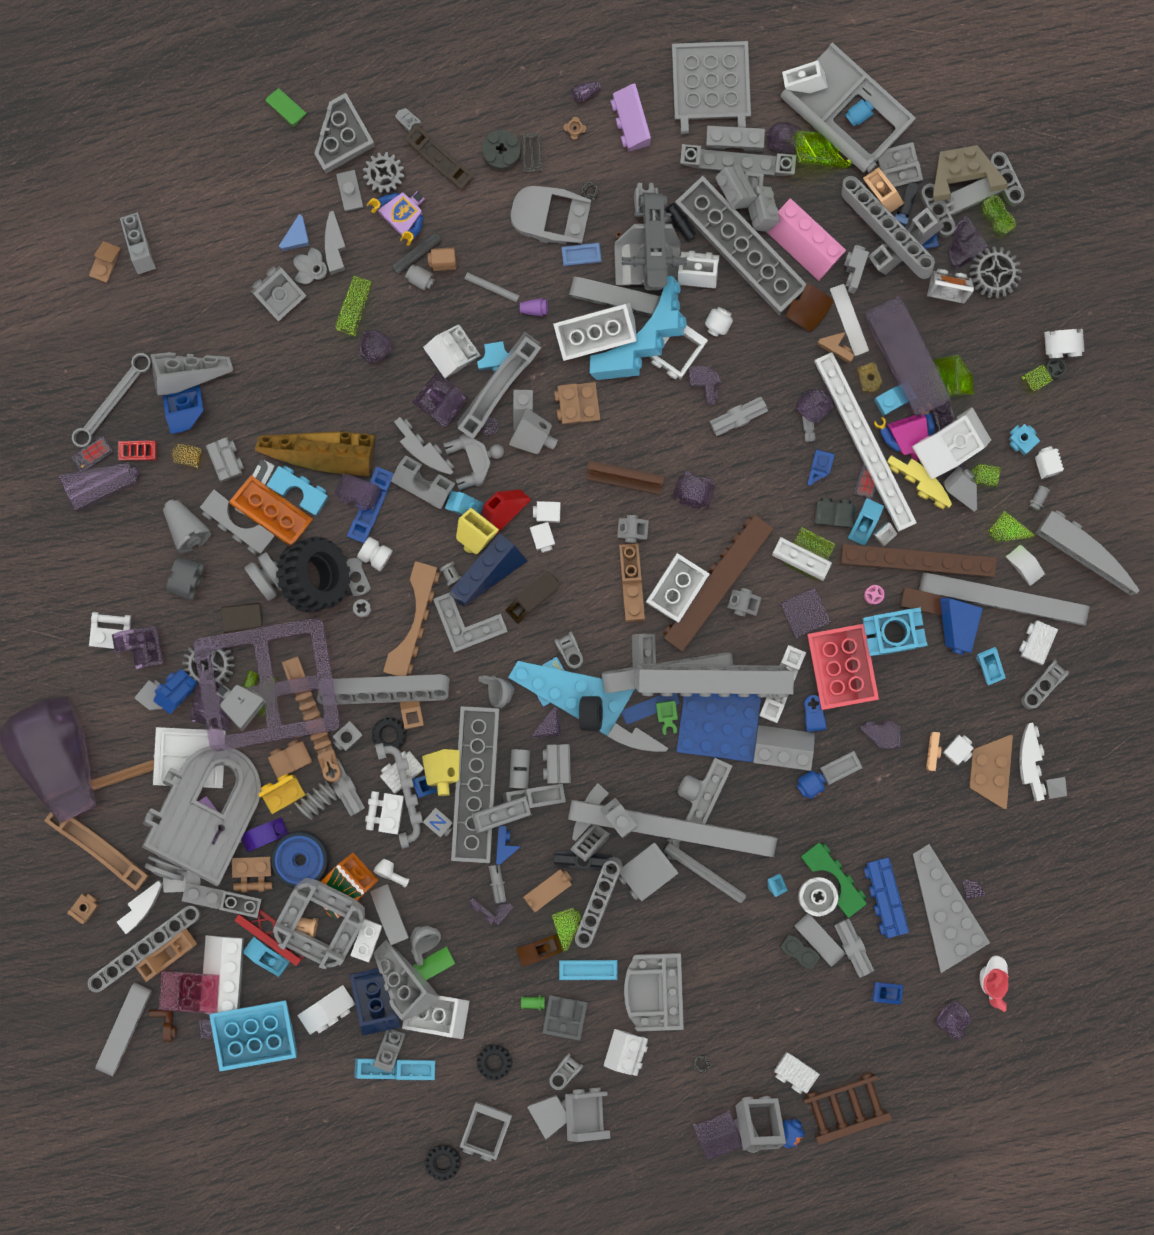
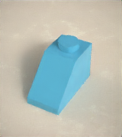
(891, 400)
(866, 521)
(266, 956)

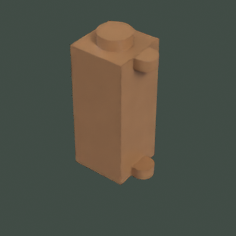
(548, 890)

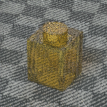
(186, 455)

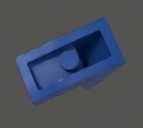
(503, 850)

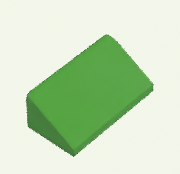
(285, 107)
(435, 963)

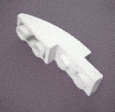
(1030, 753)

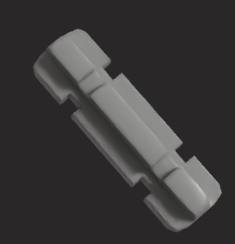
(808, 428)

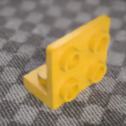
(282, 793)

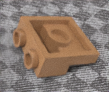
(577, 403)

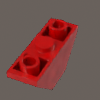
(504, 506)

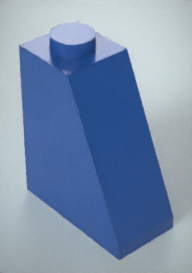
(959, 624)

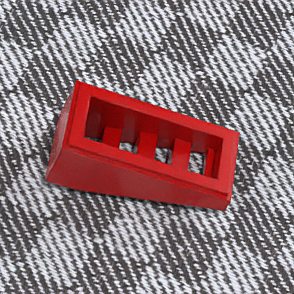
(153, 450)

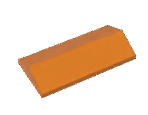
(271, 511)

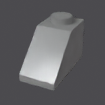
(522, 400)
(963, 487)

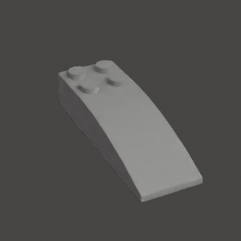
(1084, 549)

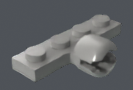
(704, 792)

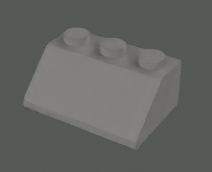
(784, 748)

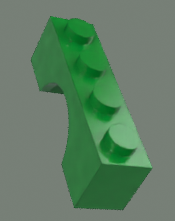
(849, 898)

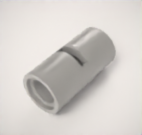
(519, 768)

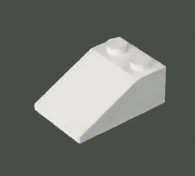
(443, 1018)

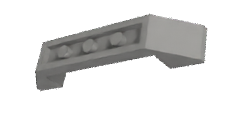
(717, 160)

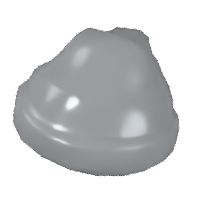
(499, 690)
(423, 940)

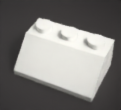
(677, 588)

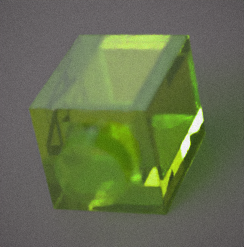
(986, 475)

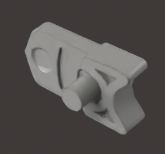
(407, 119)

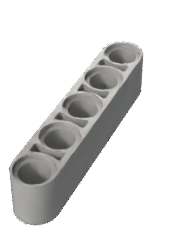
(613, 295)
(598, 911)
(123, 1029)

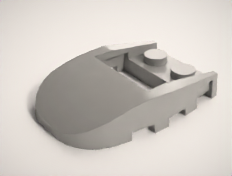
(531, 212)

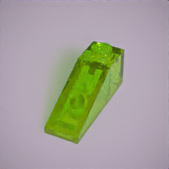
(353, 305)

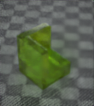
(1038, 378)

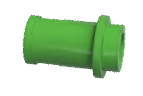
(533, 1002)

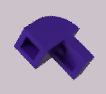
(264, 834)

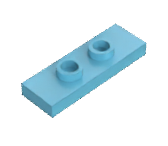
(587, 969)

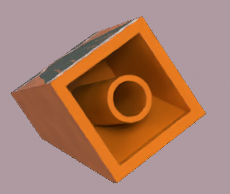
(350, 878)

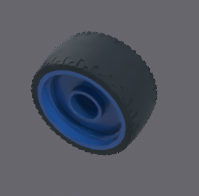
(289, 847)

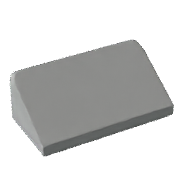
(643, 649)

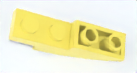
(926, 486)

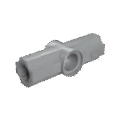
(738, 416)
(347, 792)
(854, 948)

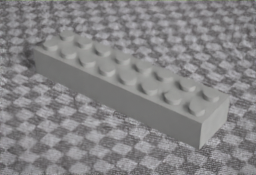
(740, 245)
(714, 679)
(476, 782)

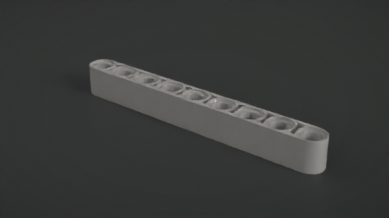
(1005, 599)

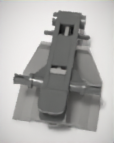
(650, 249)

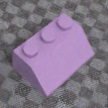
(631, 118)

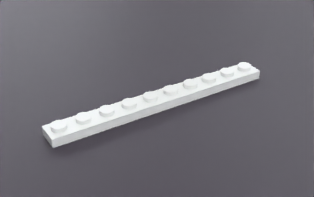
(865, 442)

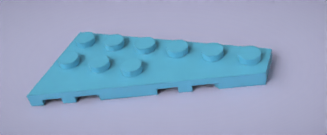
(567, 688)

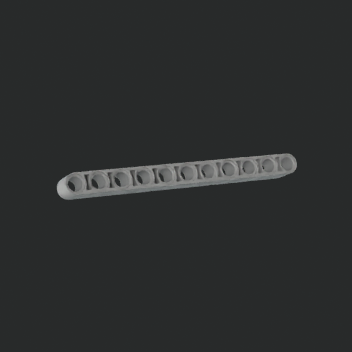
(680, 829)

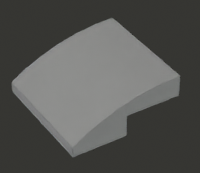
(901, 165)

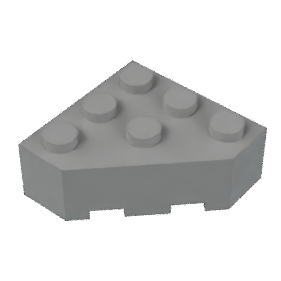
(341, 135)

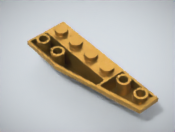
(322, 451)

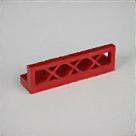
(265, 937)

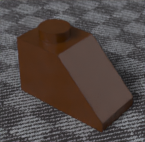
(539, 950)

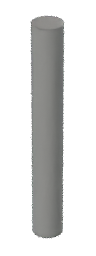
(492, 287)

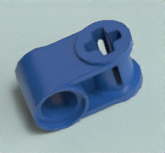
(814, 717)

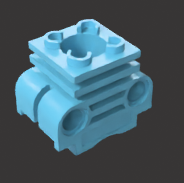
(907, 619)

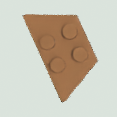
(992, 770)

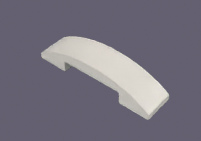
(774, 705)

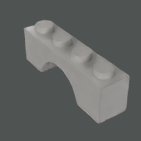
(921, 228)
(218, 508)

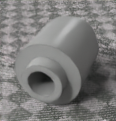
(420, 277)

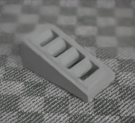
(596, 830)

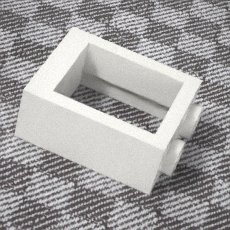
(672, 372)

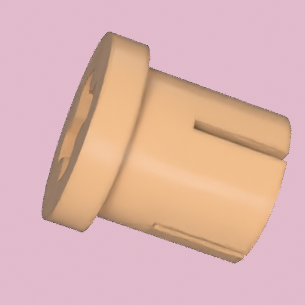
(308, 926)

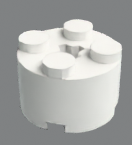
(1064, 342)
(823, 906)

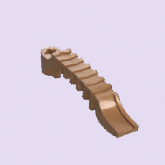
(309, 708)

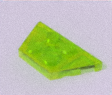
(817, 150)

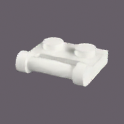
(102, 636)

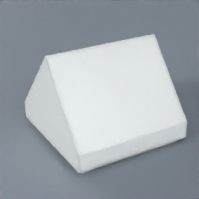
(885, 533)

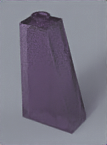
(96, 484)

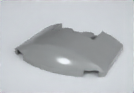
(655, 992)

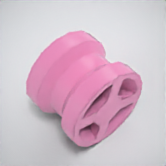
(873, 597)

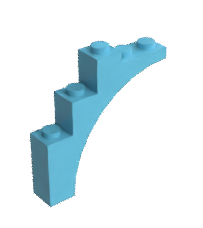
(626, 358)

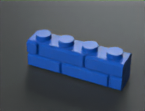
(887, 898)

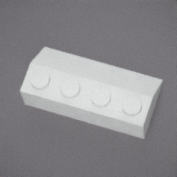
(596, 331)
(225, 958)

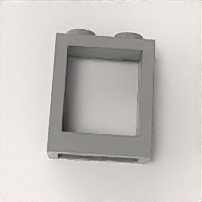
(492, 1112)
(748, 1140)

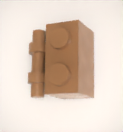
(252, 867)

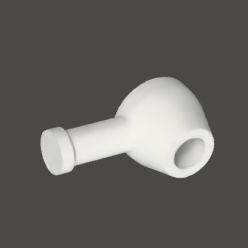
(385, 870)

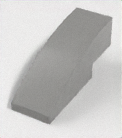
(334, 245)
(636, 740)
(538, 796)
(595, 796)
(389, 914)

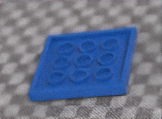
(719, 726)

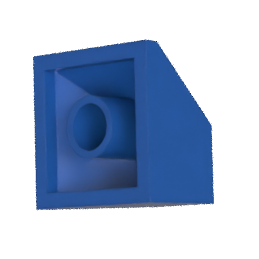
(183, 409)

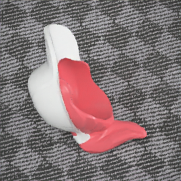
(995, 981)

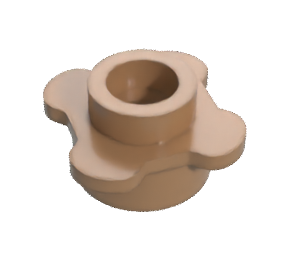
(575, 123)

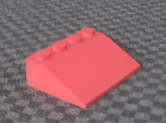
(843, 667)

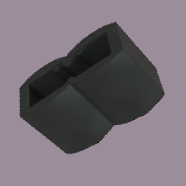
(834, 514)
(804, 955)

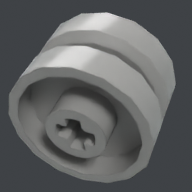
(265, 577)

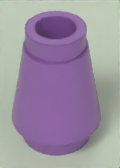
(534, 307)

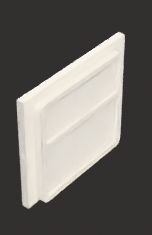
(174, 747)

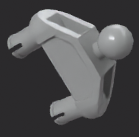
(478, 459)

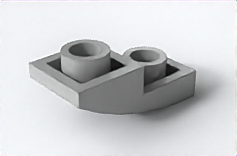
(389, 1050)

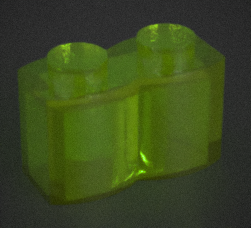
(995, 211)

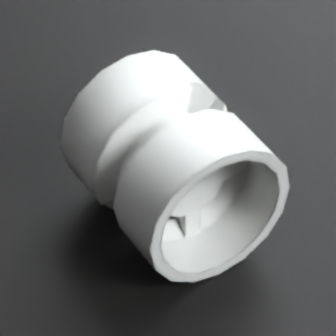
(374, 553)

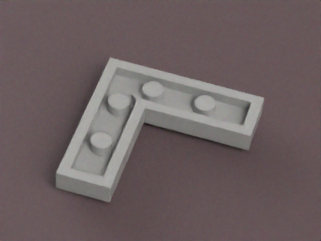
(461, 636)

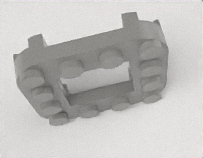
(308, 946)

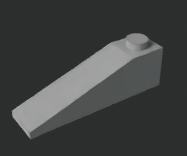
(179, 373)
(406, 987)

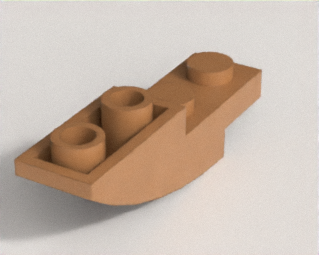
(632, 582)

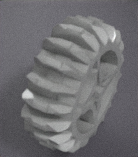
(1003, 272)
(224, 670)

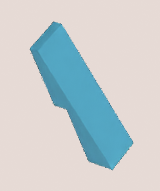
(402, 1070)

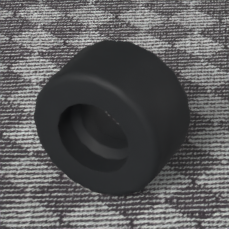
(590, 713)

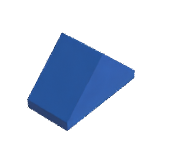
(423, 788)
(887, 993)

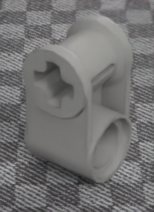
(569, 649)
(565, 1071)

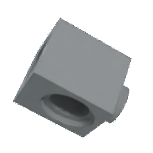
(356, 736)

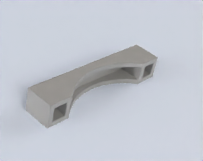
(505, 374)

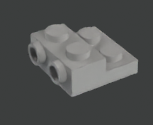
(855, 264)
(277, 292)

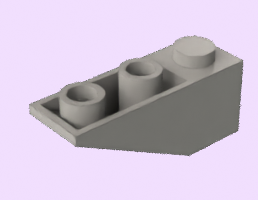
(137, 243)

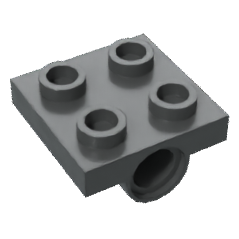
(564, 1017)

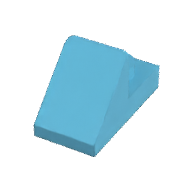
(991, 666)

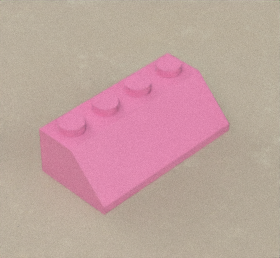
(806, 240)

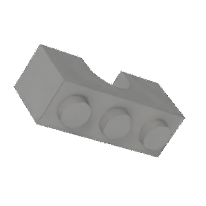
(735, 137)
(409, 477)

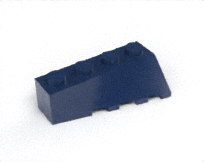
(492, 566)

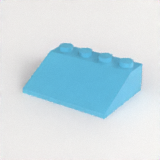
(253, 1035)

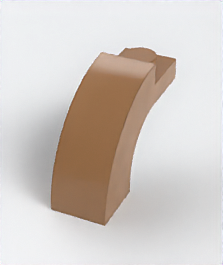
(166, 955)

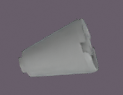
(184, 527)

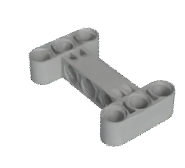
(973, 195)

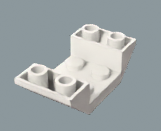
(952, 444)

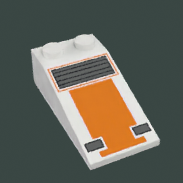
(949, 286)

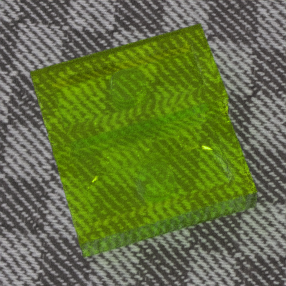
(813, 544)

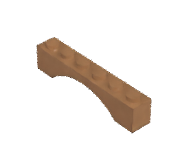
(422, 580)
(100, 849)

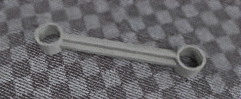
(111, 400)

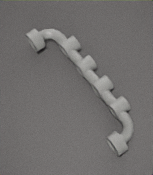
(407, 783)

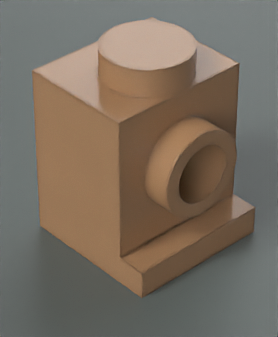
(83, 916)

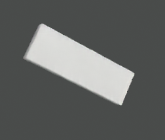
(801, 559)

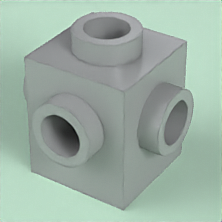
(632, 529)
(744, 602)

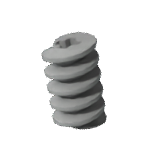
(317, 800)

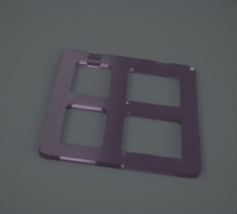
(268, 688)

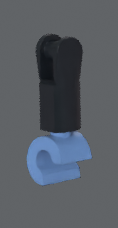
(908, 199)

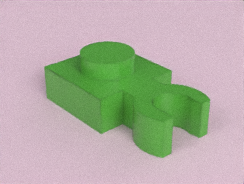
(666, 713)

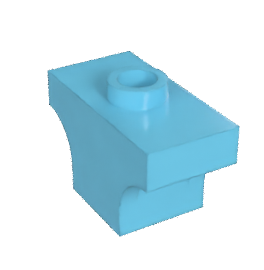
(493, 356)
(461, 503)

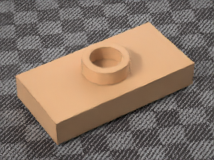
(934, 751)

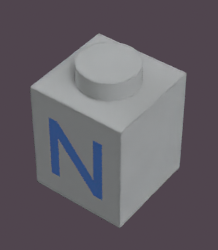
(439, 823)

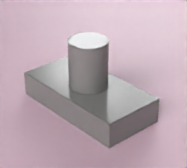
(349, 190)

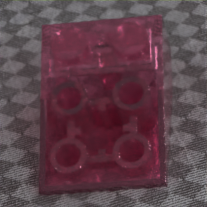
(188, 992)

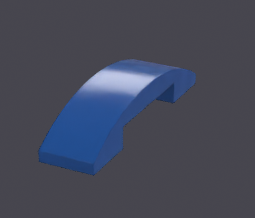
(365, 520)

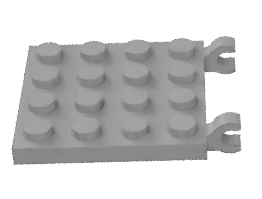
(711, 82)

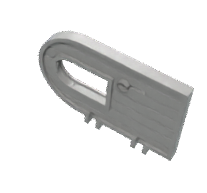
(190, 826)

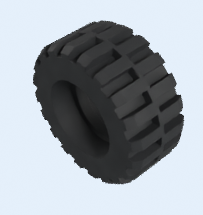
(295, 580)

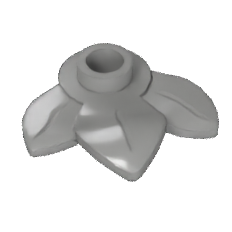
(307, 266)

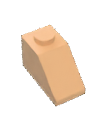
(883, 190)

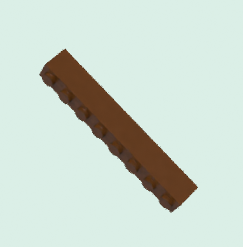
(918, 561)
(719, 582)

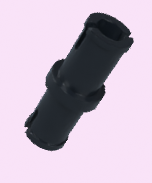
(680, 221)

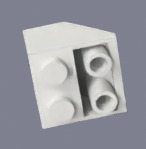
(451, 351)

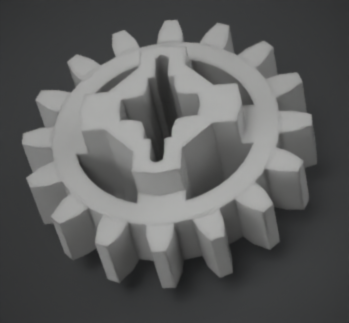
(388, 165)

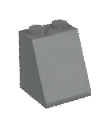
(647, 872)

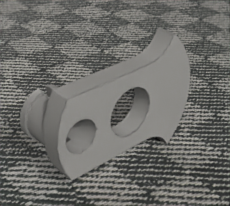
(356, 566)

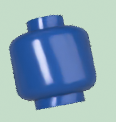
(811, 784)
(793, 1132)

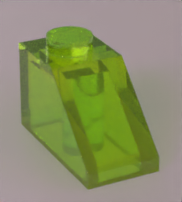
(1009, 529)
(566, 925)

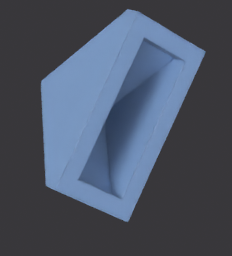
(296, 236)

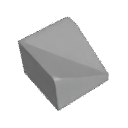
(1056, 787)

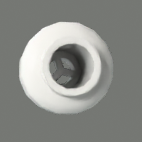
(718, 321)

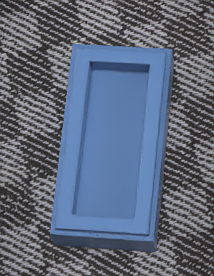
(581, 254)

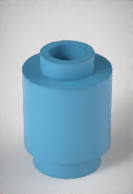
(860, 112)

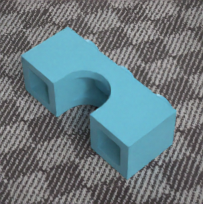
(284, 480)

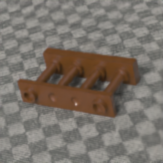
(861, 1122)

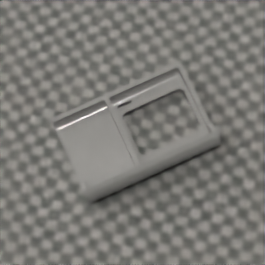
(845, 82)

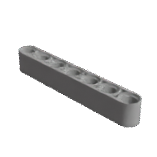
(889, 235)
(624, 678)
(390, 689)
(135, 952)

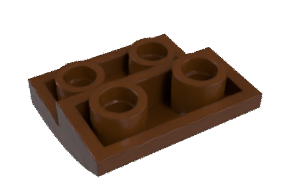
(810, 308)

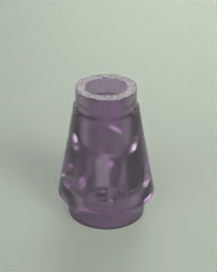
(584, 91)

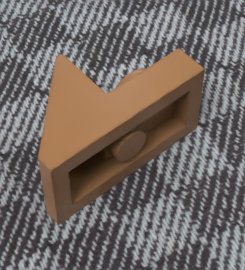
(105, 261)
(831, 344)

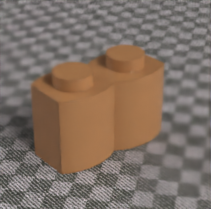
(442, 259)
(289, 759)

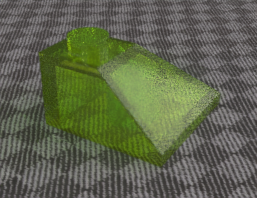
(955, 375)

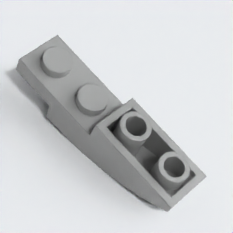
(427, 455)
(221, 899)

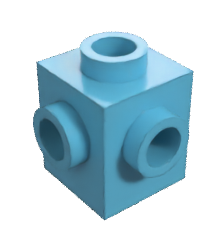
(1029, 435)

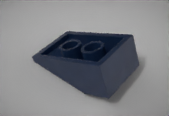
(373, 1002)

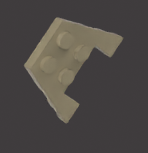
(965, 165)

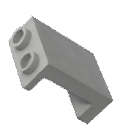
(585, 1115)

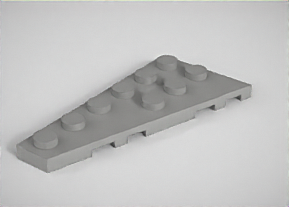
(949, 918)

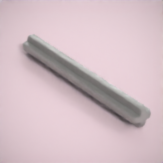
(705, 873)

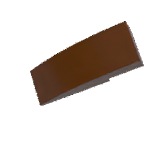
(927, 601)

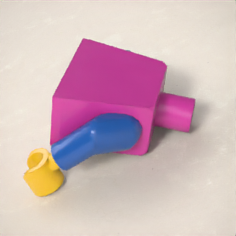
(907, 432)

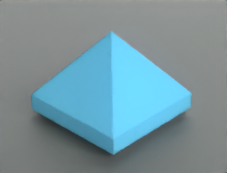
(776, 885)

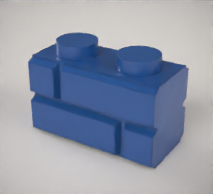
(175, 691)

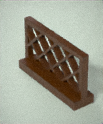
(625, 477)

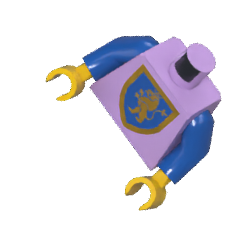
(401, 213)

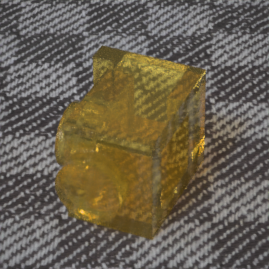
(866, 370)

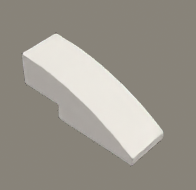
(140, 907)

